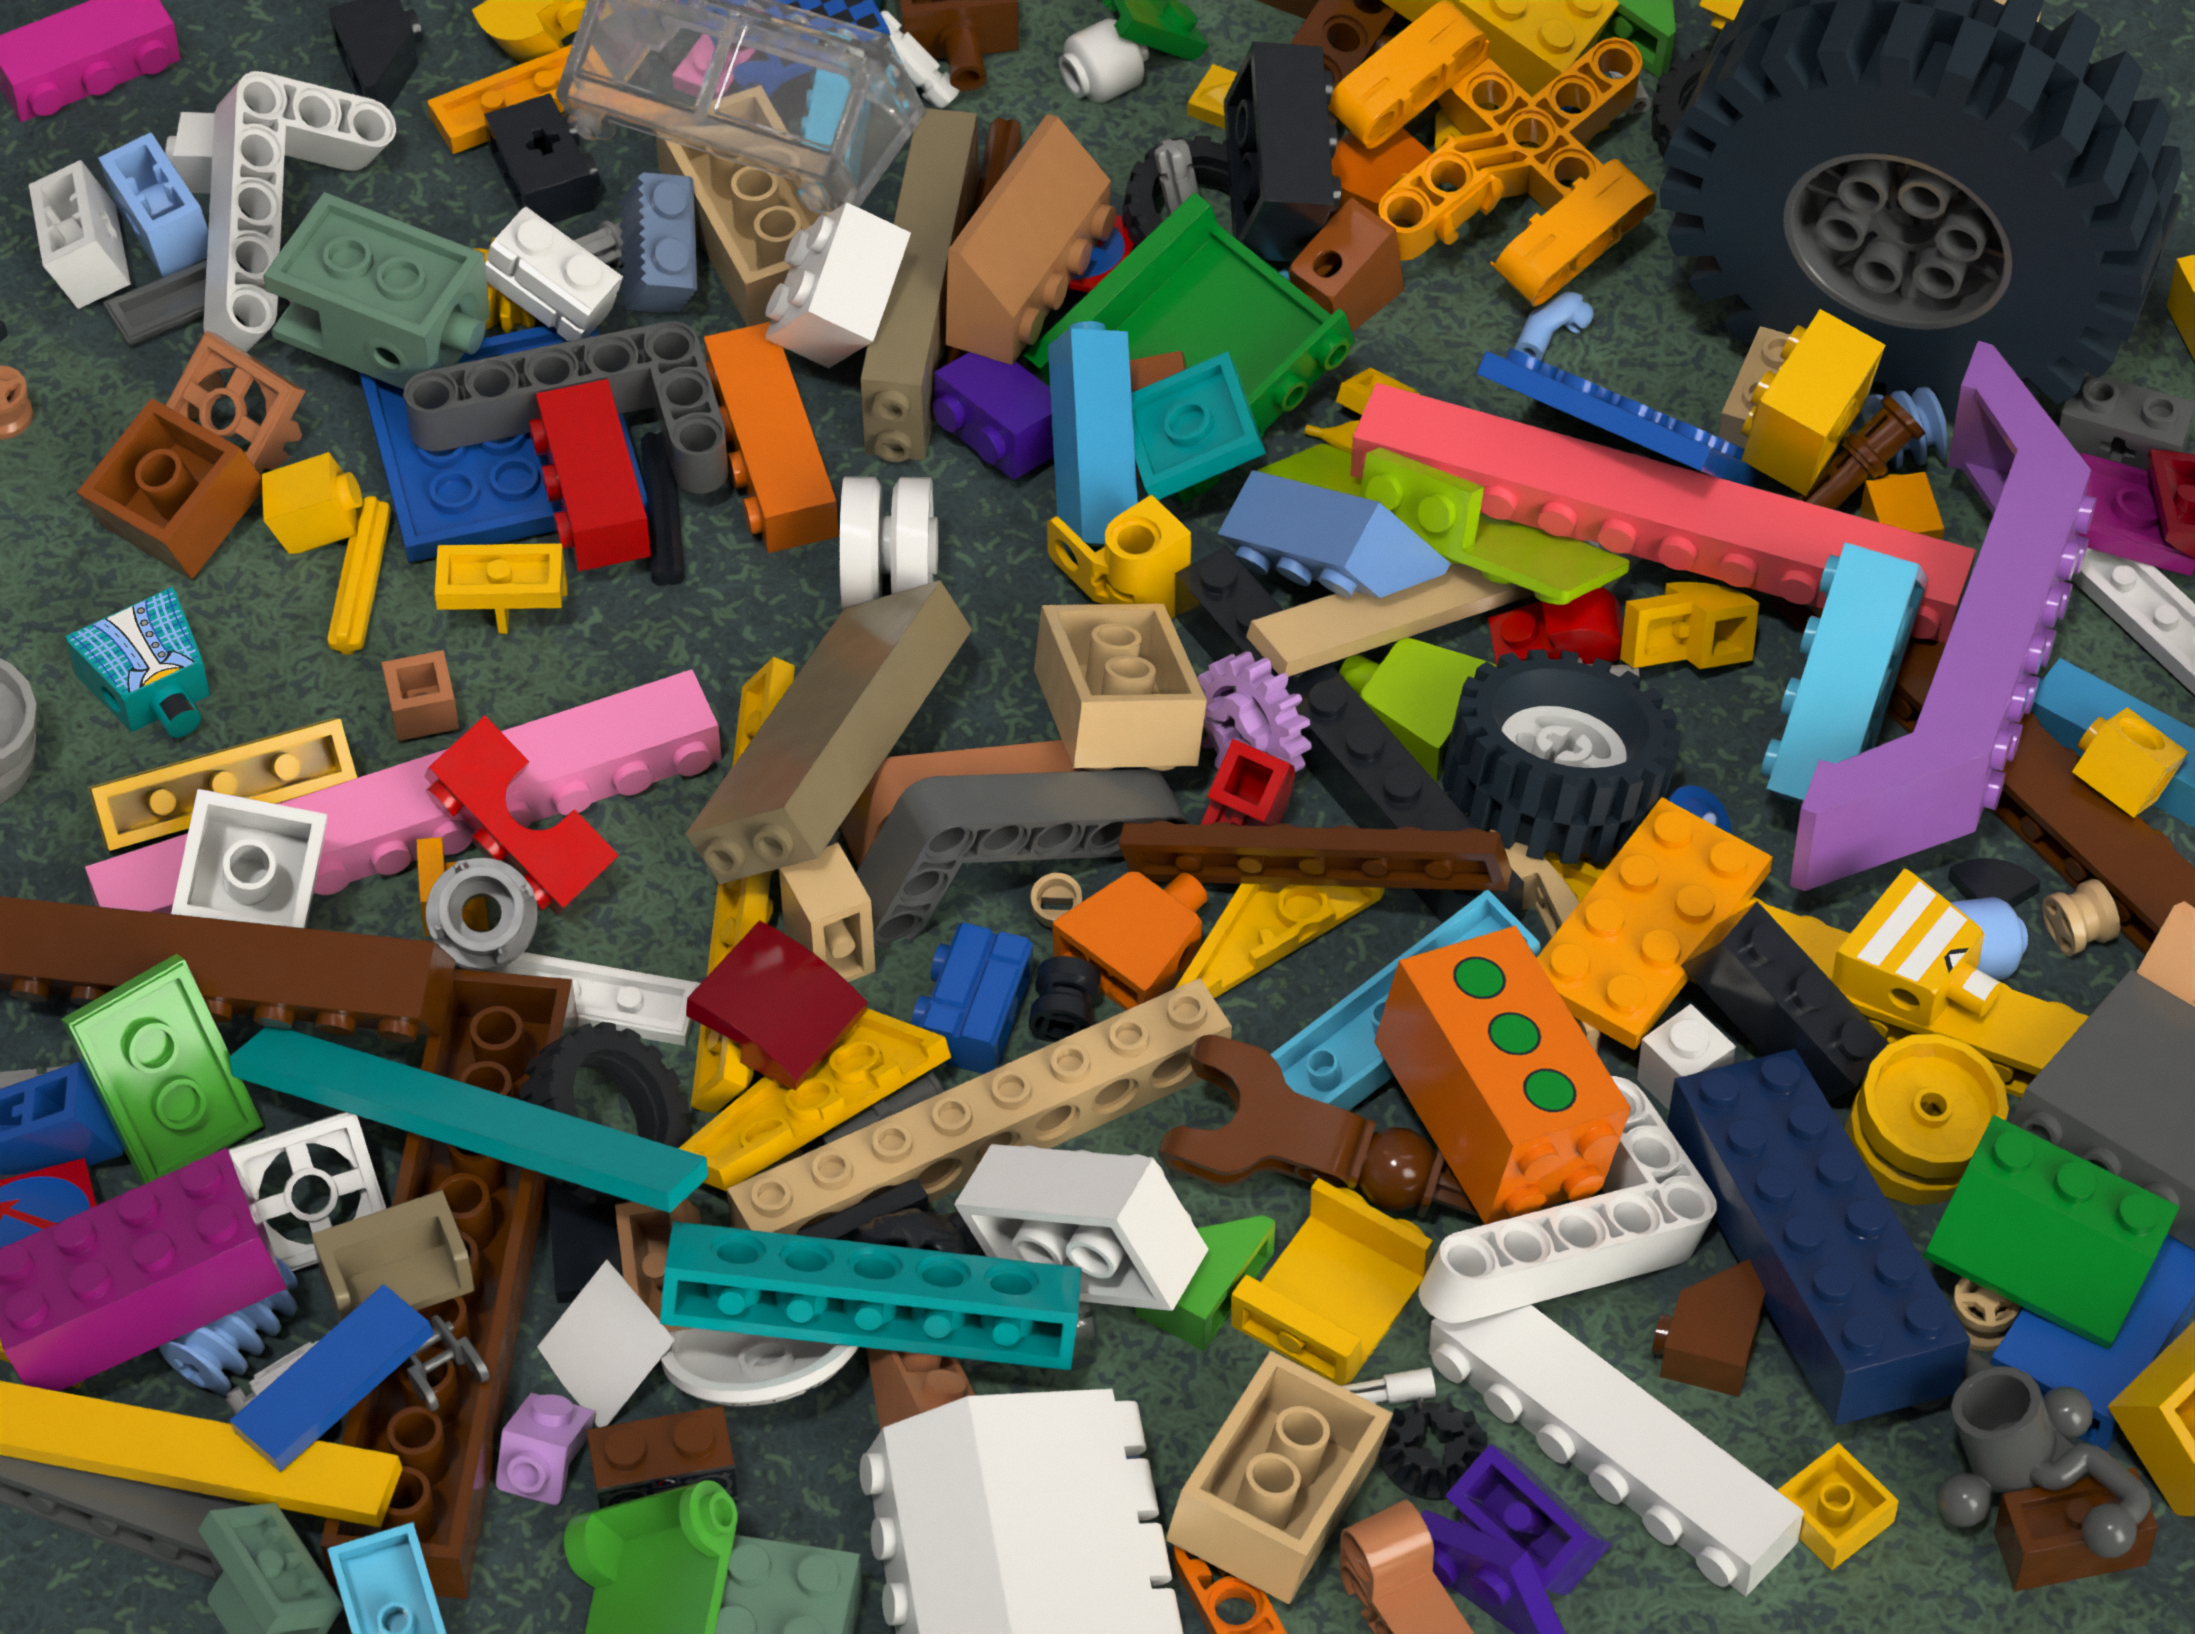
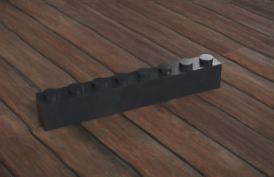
(1350, 745)

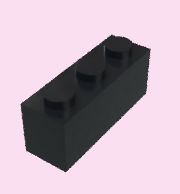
(1784, 999)

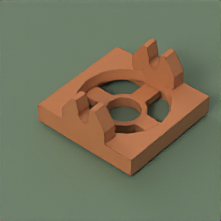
(282, 397)

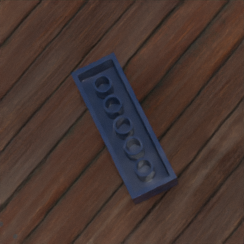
(1819, 1238)

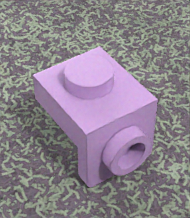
(540, 1447)

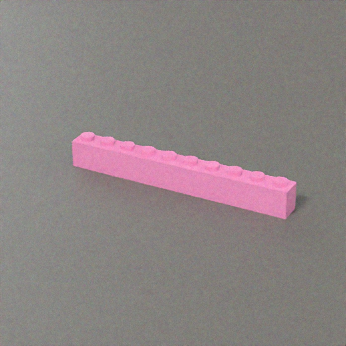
(376, 818)

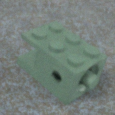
(378, 293)

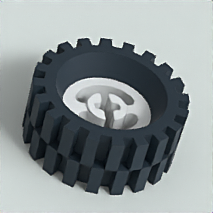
(1559, 754)

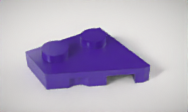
(1491, 1576)

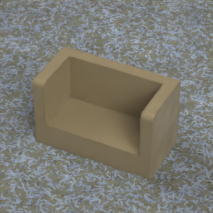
(405, 1247)

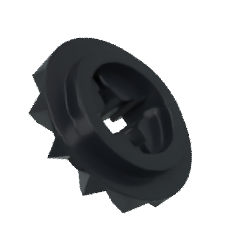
(1415, 1468)

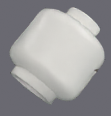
(1101, 62)

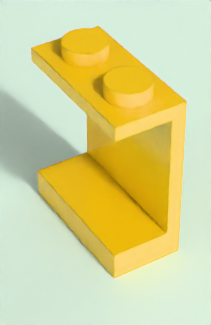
(1335, 1285)

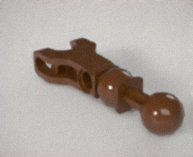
(1304, 1138)

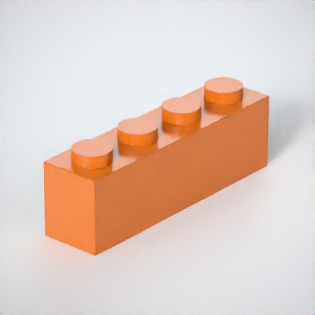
(770, 440)

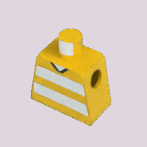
(1915, 956)

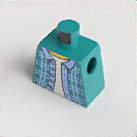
(143, 664)

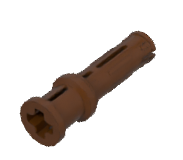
(1864, 455)

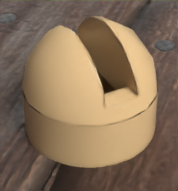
(1054, 890)

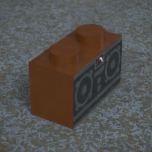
(661, 1455)

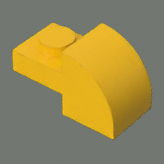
(529, 26)
(1690, 623)

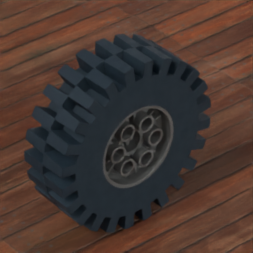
(1926, 185)

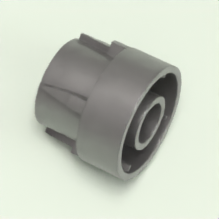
(486, 879)

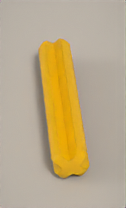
(359, 577)

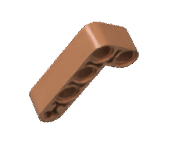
(900, 772)
(1391, 1572)

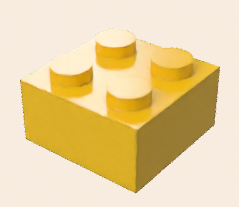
(1840, 1505)

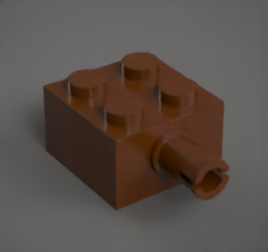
(961, 33)

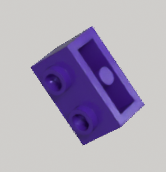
(996, 411)
(1518, 1507)

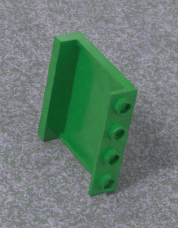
(1207, 296)

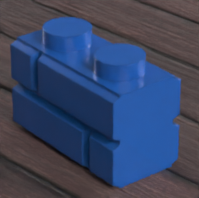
(976, 994)

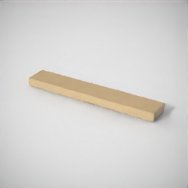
(1347, 626)

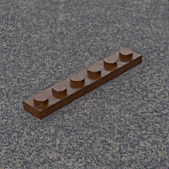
(1318, 855)

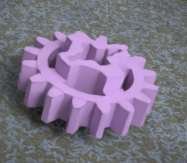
(1254, 713)

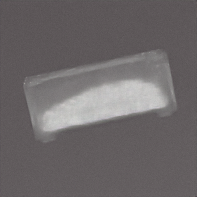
(746, 86)

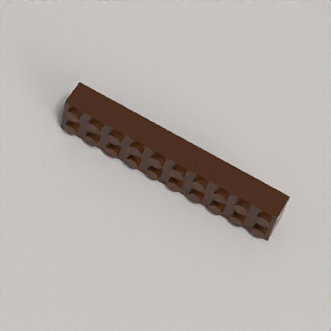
(448, 1455)

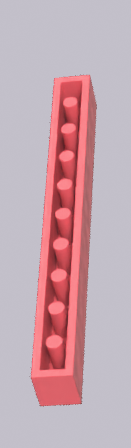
(1652, 506)

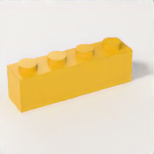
(259, 770)

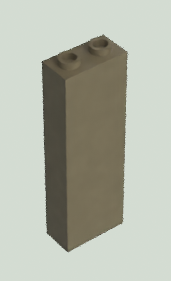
(911, 336)
(829, 733)

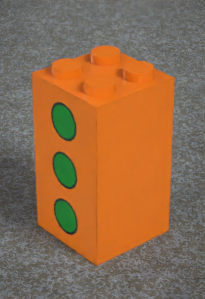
(1501, 1075)

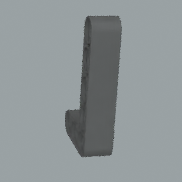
(645, 369)
(996, 820)

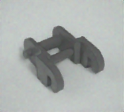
(460, 1351)

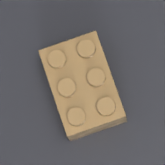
(1119, 686)
(1279, 1477)

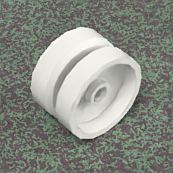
(886, 545)

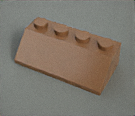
(1026, 244)

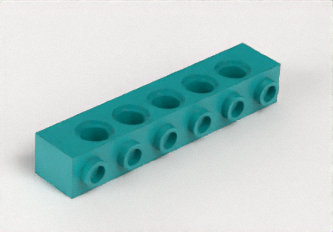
(870, 1295)

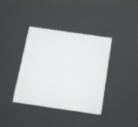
(605, 1344)

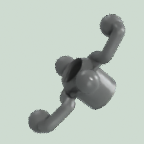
(2022, 1443)

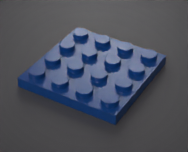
(1619, 415)
(471, 491)

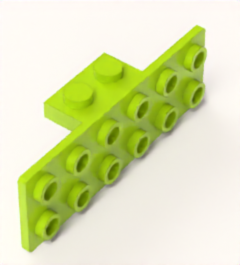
(1449, 519)

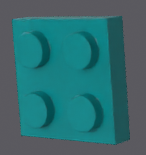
(1193, 426)

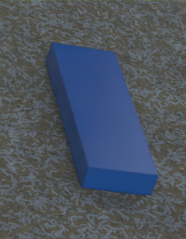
(331, 1377)

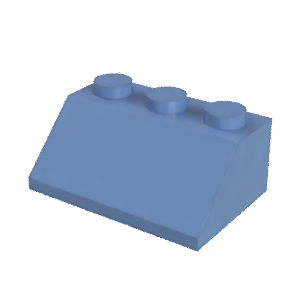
(1326, 538)

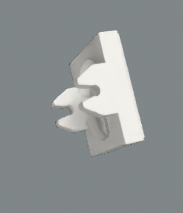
(337, 1132)

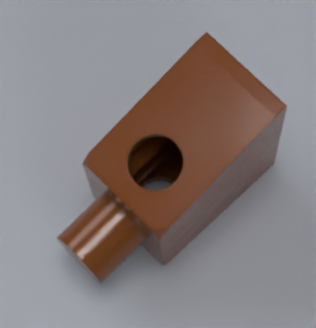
(1351, 264)

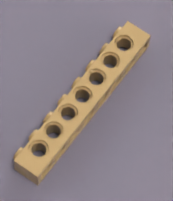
(1022, 1103)

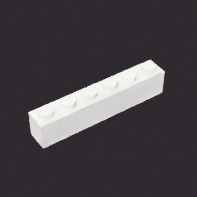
(1622, 1441)

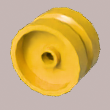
(1924, 1115)

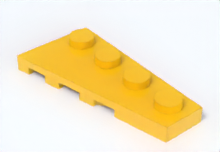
(776, 1120)

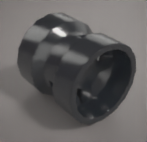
(1065, 993)

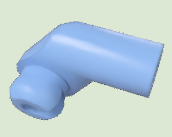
(1543, 321)

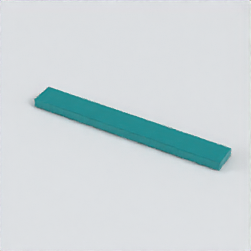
(471, 1118)

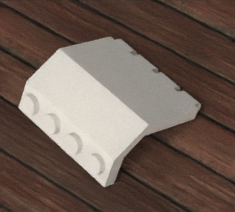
(1019, 1518)

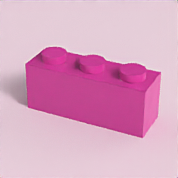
(84, 53)

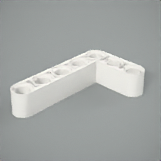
(257, 189)
(1643, 1223)

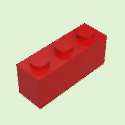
(590, 475)

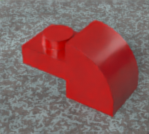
(1584, 626)
(1249, 788)

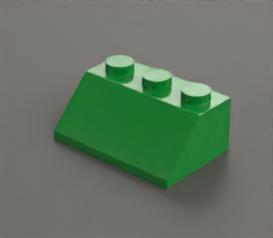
(2051, 1232)

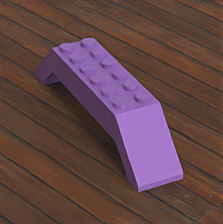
(1946, 771)

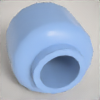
(2004, 935)

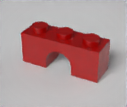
(474, 781)

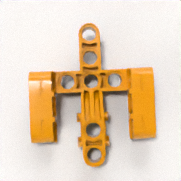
(1449, 61)

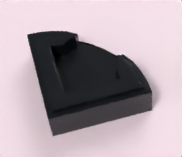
(1994, 878)

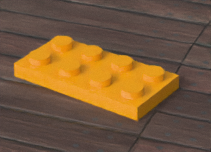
(1645, 915)

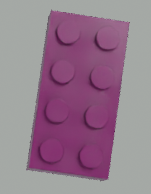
(134, 1273)

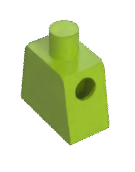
(1414, 695)

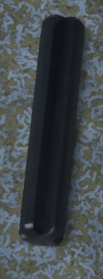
(662, 512)

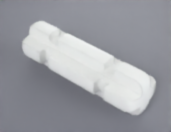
(921, 66)

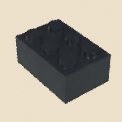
(1280, 149)

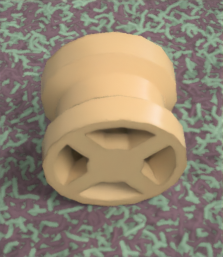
(2081, 917)
(1997, 1312)

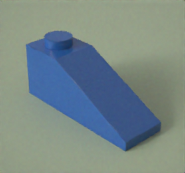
(54, 1122)

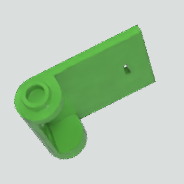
(655, 1560)

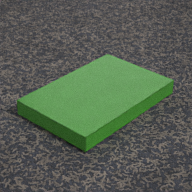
(162, 1070)

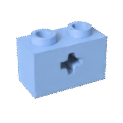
(156, 204)

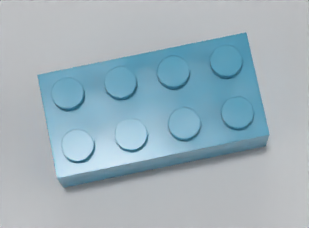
(1848, 668)

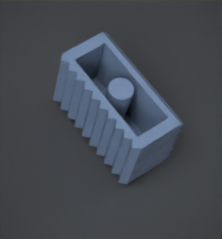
(658, 243)

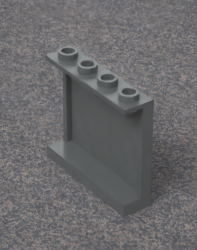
(2126, 1094)

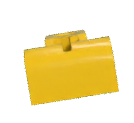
(1138, 558)

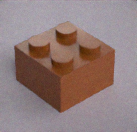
(171, 488)

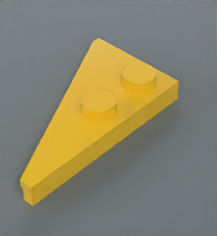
(1268, 924)

